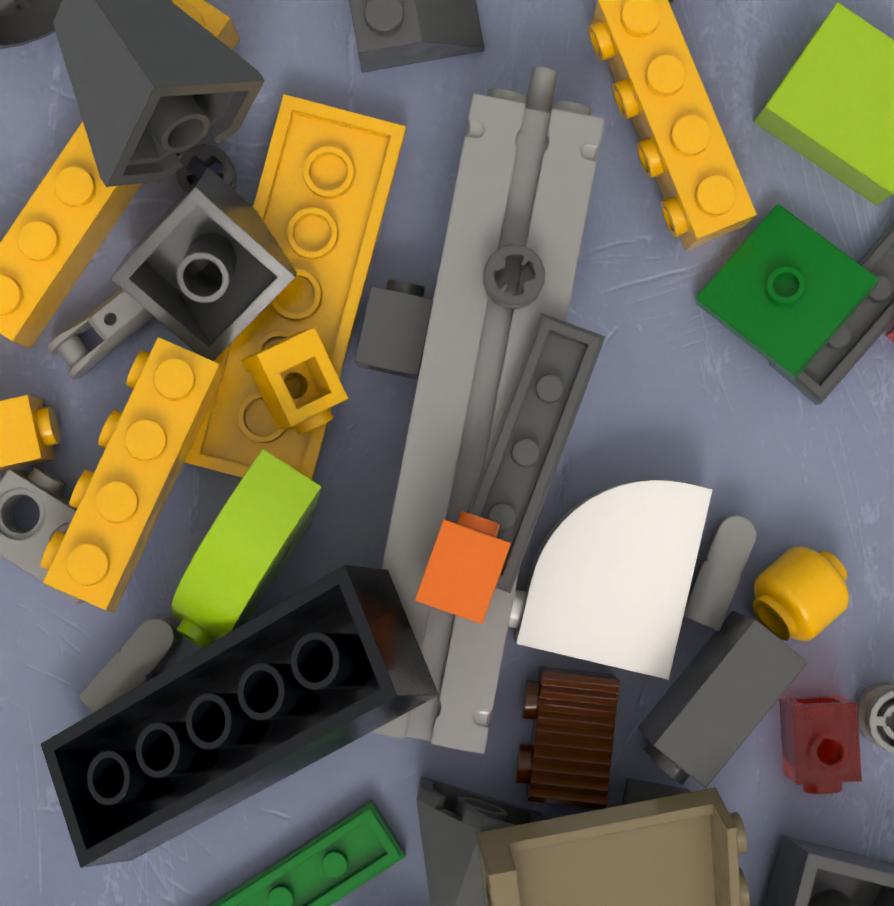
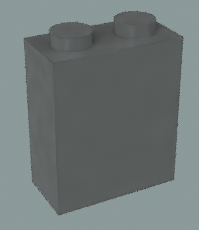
(719, 699)

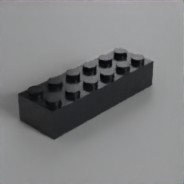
(238, 716)

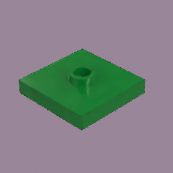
(786, 291)

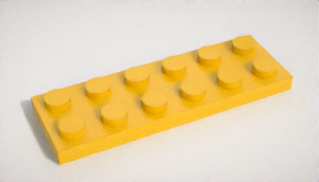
(325, 207)

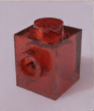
(820, 742)

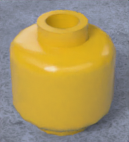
(801, 593)

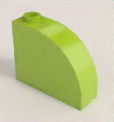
(244, 550)

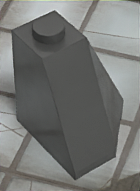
(150, 84)
(448, 833)

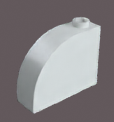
(615, 577)

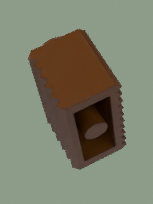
(569, 738)

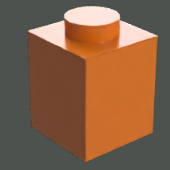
(464, 567)

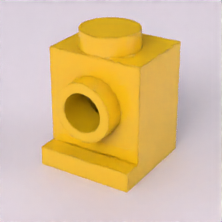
(308, 361)

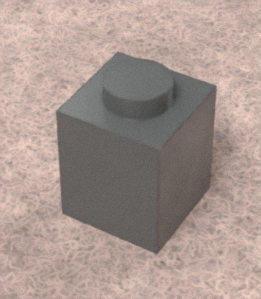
(394, 329)

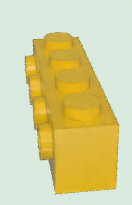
(672, 118)
(134, 476)

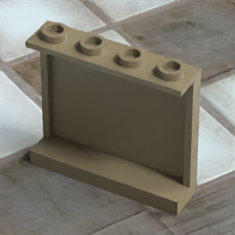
(623, 855)

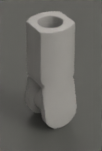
(112, 320)
(720, 572)
(132, 666)

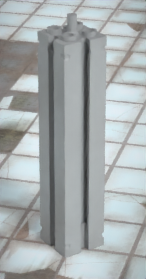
(518, 183)

